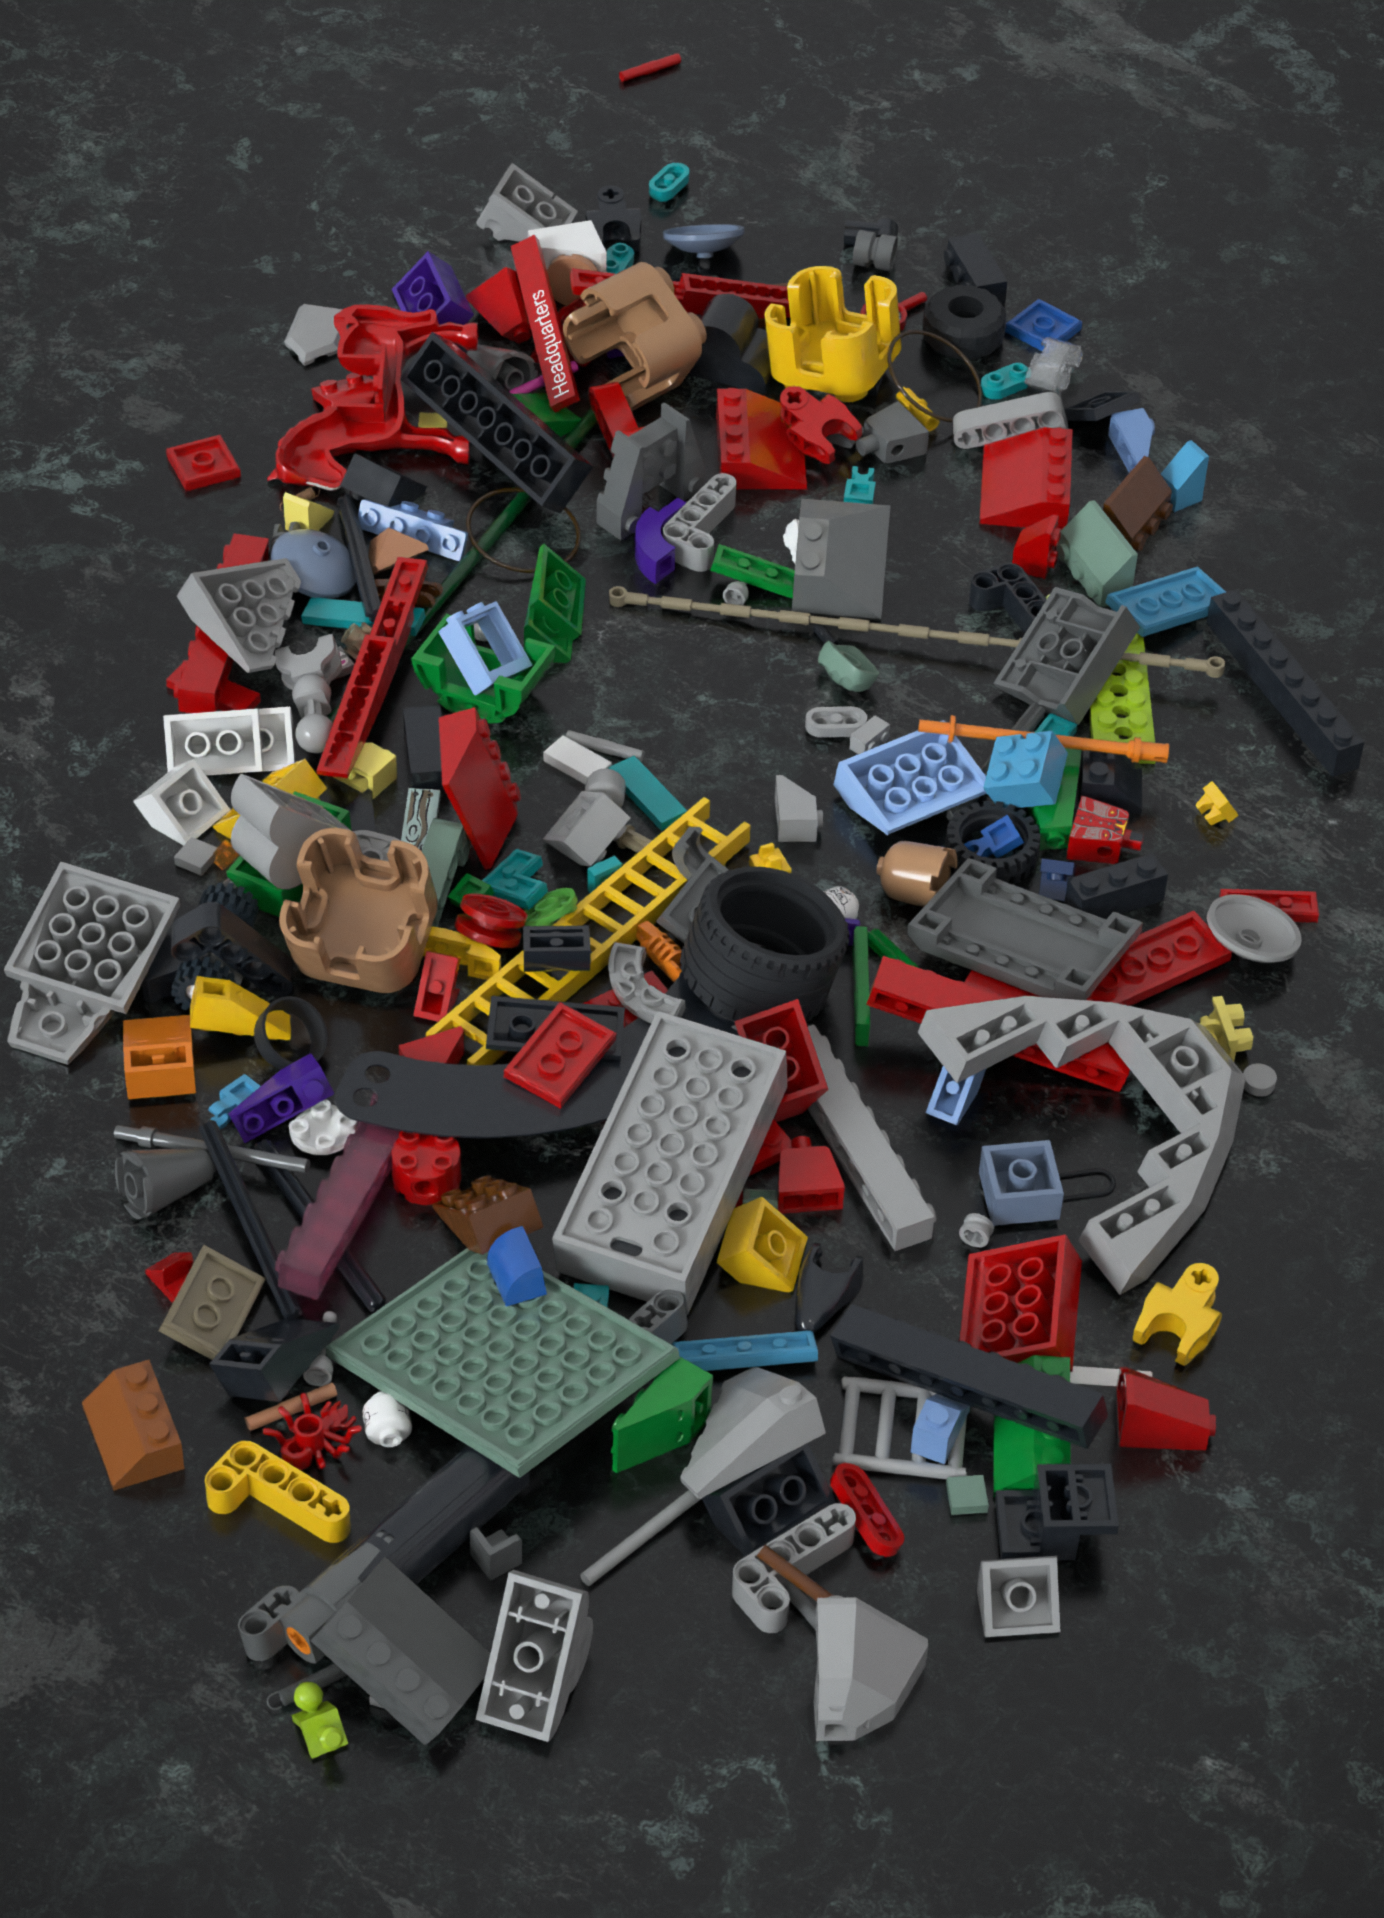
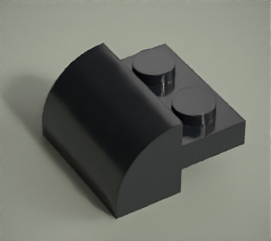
(556, 948)

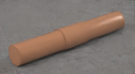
(292, 1405)

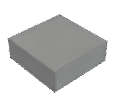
(195, 856)

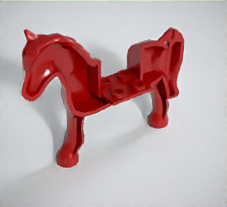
(375, 346)

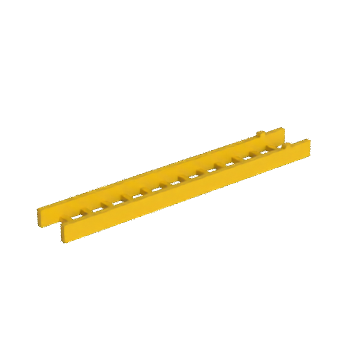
(590, 908)

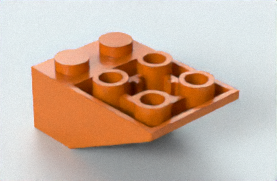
(158, 1057)

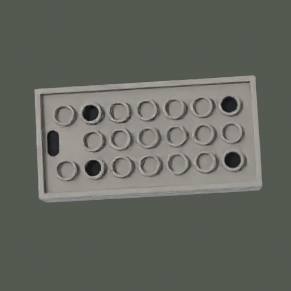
(671, 1160)

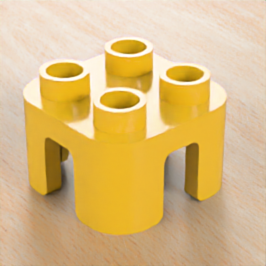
(825, 342)

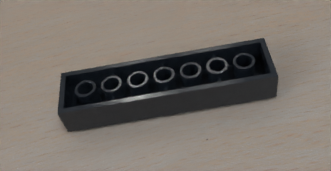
(496, 423)

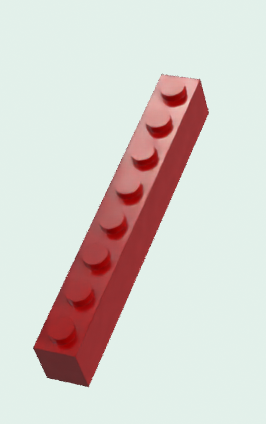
(208, 664)
(913, 991)

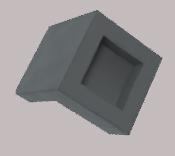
(496, 1552)

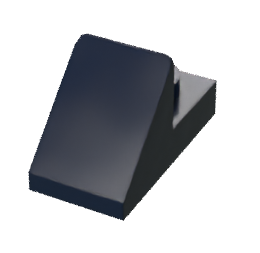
(1055, 878)

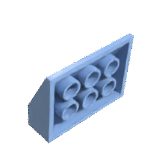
(909, 780)

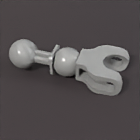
(310, 680)

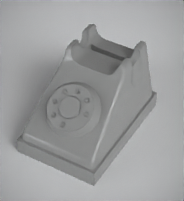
(522, 205)

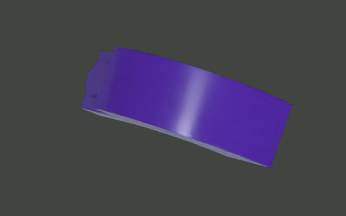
(652, 553)

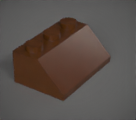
(1140, 503)

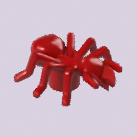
(311, 1434)

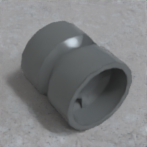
(875, 250)

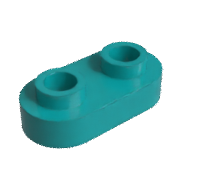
(669, 181)
(619, 258)
(1004, 381)

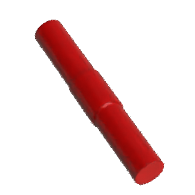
(650, 67)

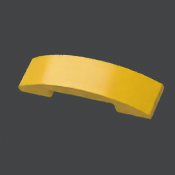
(480, 958)

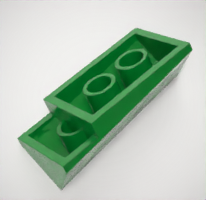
(555, 604)

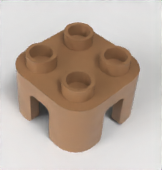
(643, 321)
(359, 915)

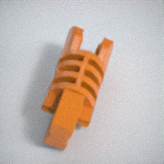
(660, 949)

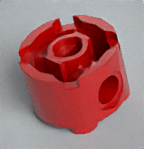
(425, 1166)

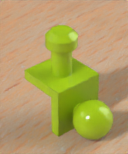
(318, 1720)

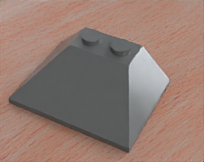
(841, 559)

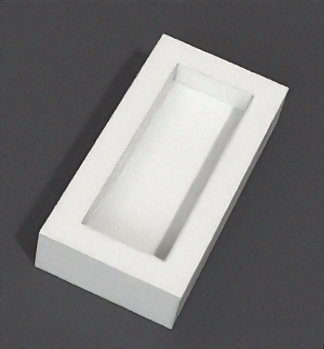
(574, 759)

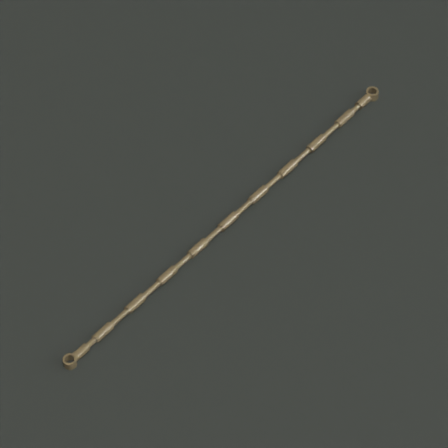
(619, 597)

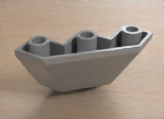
(862, 1668)

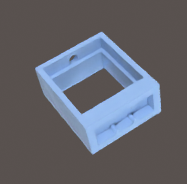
(500, 637)

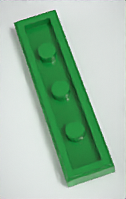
(861, 986)

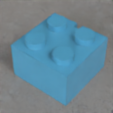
(1026, 769)

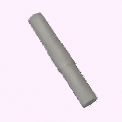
(605, 746)

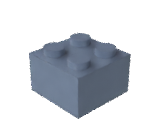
(1021, 1182)

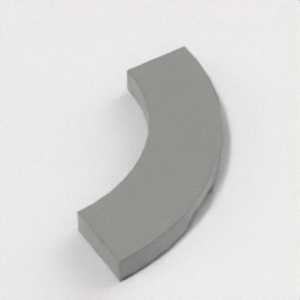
(633, 990)

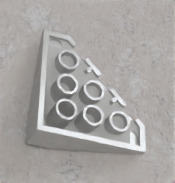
(243, 608)
(749, 1427)

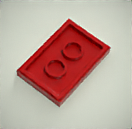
(560, 1055)

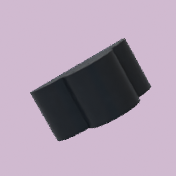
(734, 345)

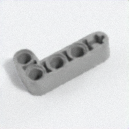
(1008, 419)
(697, 518)
(827, 1531)

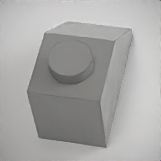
(796, 812)

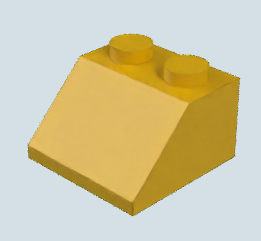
(762, 1247)

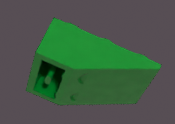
(663, 1415)

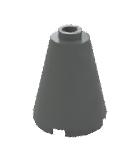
(505, 365)
(160, 1177)

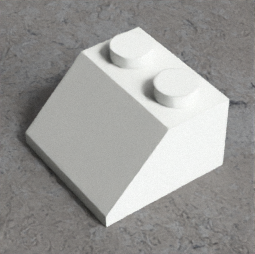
(182, 803)

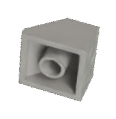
(588, 828)

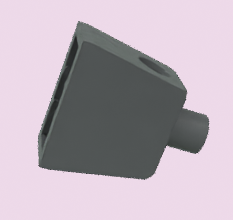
(893, 435)

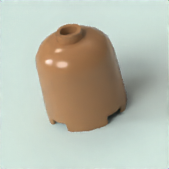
(915, 871)

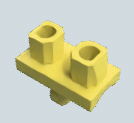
(1221, 1026)

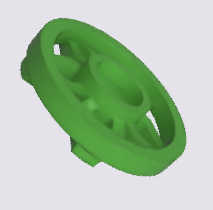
(552, 907)

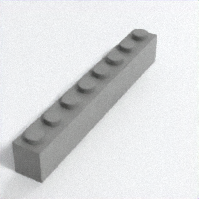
(867, 1155)

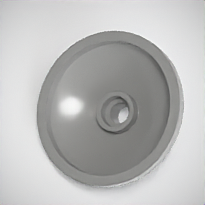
(1253, 928)

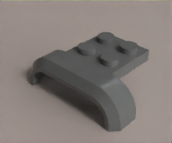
(699, 870)

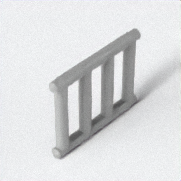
(881, 1461)

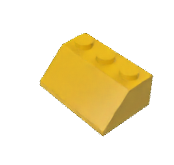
(291, 778)

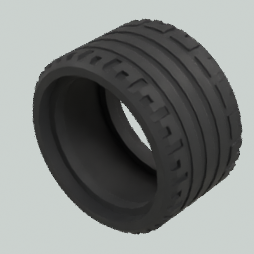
(774, 912)

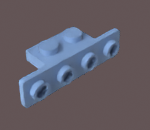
(421, 525)

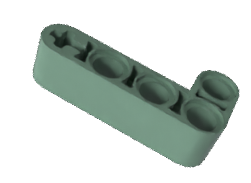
(445, 849)

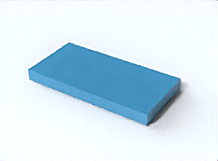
(1167, 600)

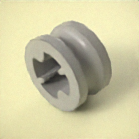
(976, 1230)

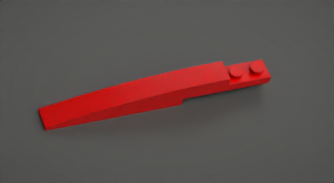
(697, 290)
(373, 669)

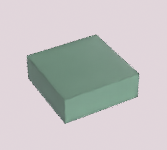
(967, 1494)

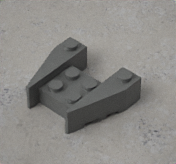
(655, 455)

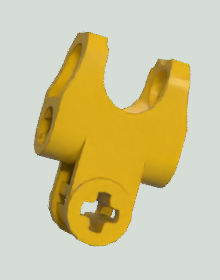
(1183, 1311)

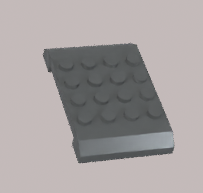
(1020, 935)

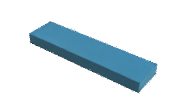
(750, 1350)

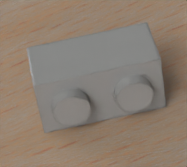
(869, 735)

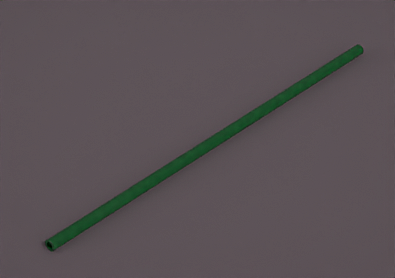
(491, 535)

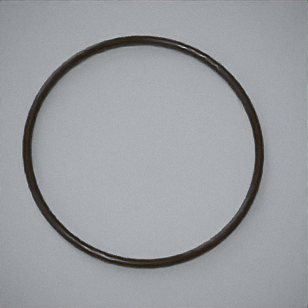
(889, 360)
(512, 568)

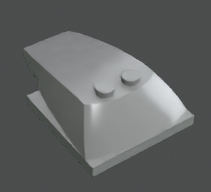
(83, 959)

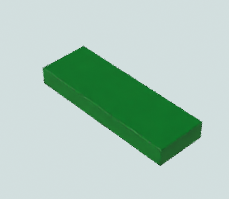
(754, 571)

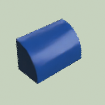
(515, 1267)

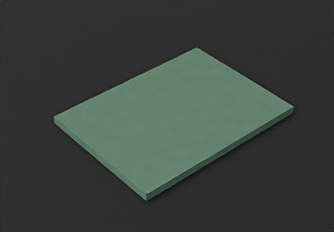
(500, 1375)

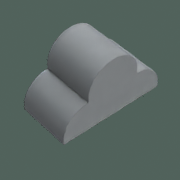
(274, 828)
(535, 1655)

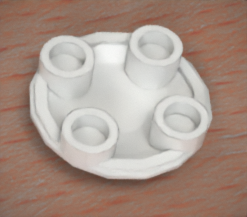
(321, 1129)

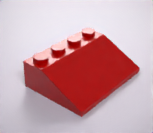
(755, 442)
(1027, 478)
(477, 782)
(1023, 1299)

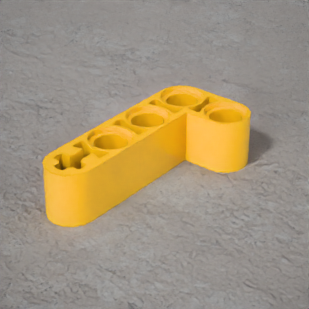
(322, 1514)

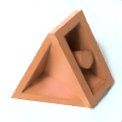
(390, 545)

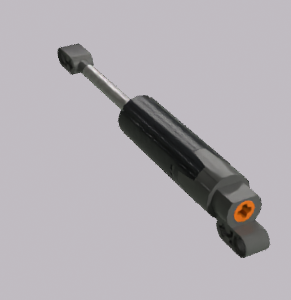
(416, 1532)

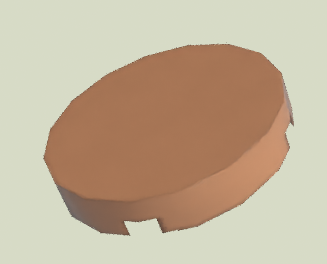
(559, 275)

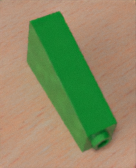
(1056, 819)

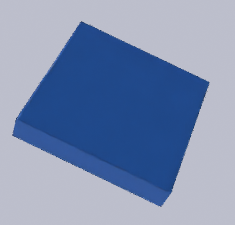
(1042, 321)

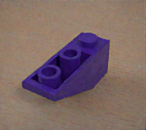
(281, 1098)

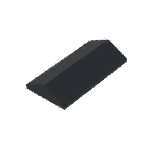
(517, 1019)

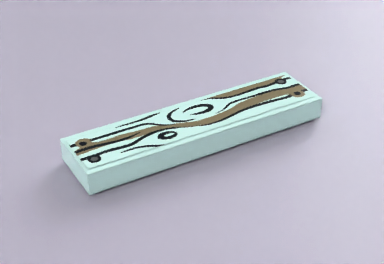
(420, 810)

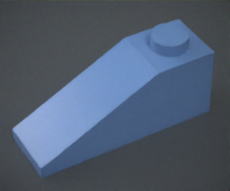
(1131, 435)

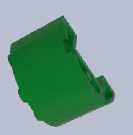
(440, 672)

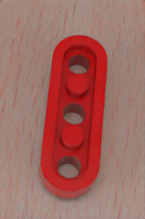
(872, 1515)

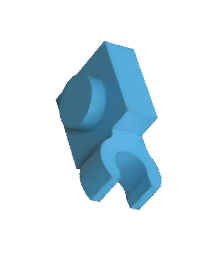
(231, 1097)

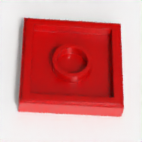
(203, 462)

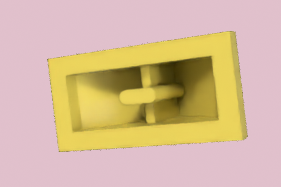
(307, 513)

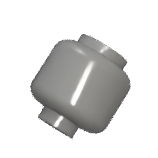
(609, 783)

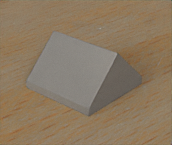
(1019, 1596)

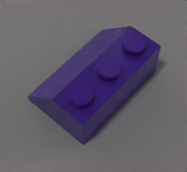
(433, 286)

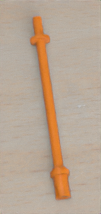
(1134, 749)

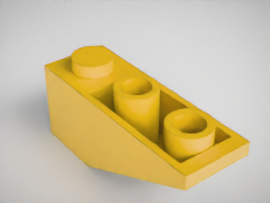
(232, 1009)

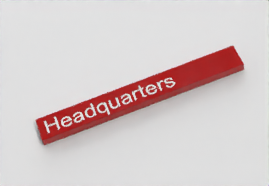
(545, 323)

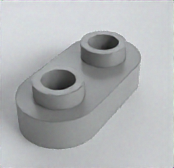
(834, 721)

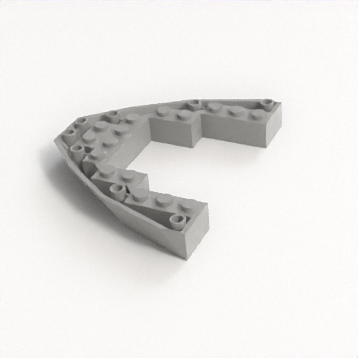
(1174, 1063)

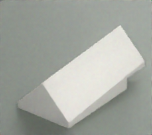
(232, 740)

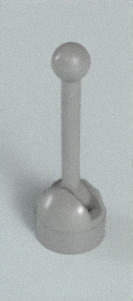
(736, 593)
(321, 1368)

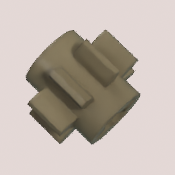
(354, 637)

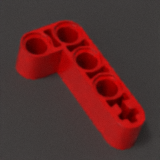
(612, 411)

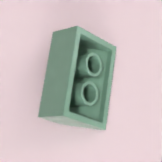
(1097, 553)

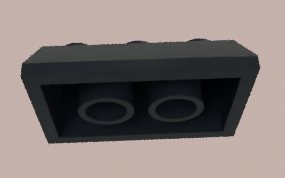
(769, 1500)

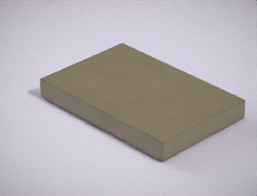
(211, 1303)

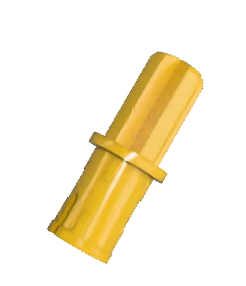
(927, 421)

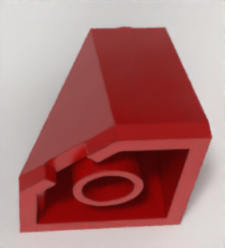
(503, 305)
(1160, 1414)

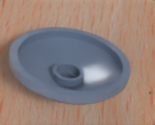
(704, 238)
(318, 561)

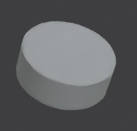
(1259, 1079)

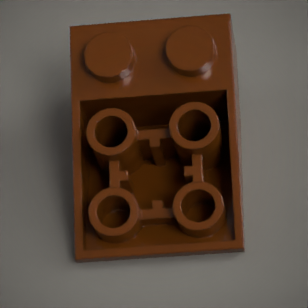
(488, 1211)

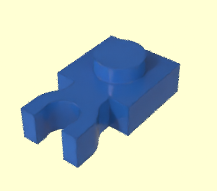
(997, 840)

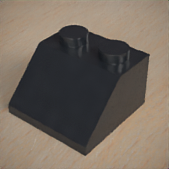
(379, 483)
(1111, 780)

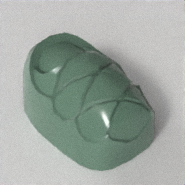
(848, 666)

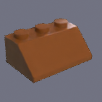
(133, 1426)

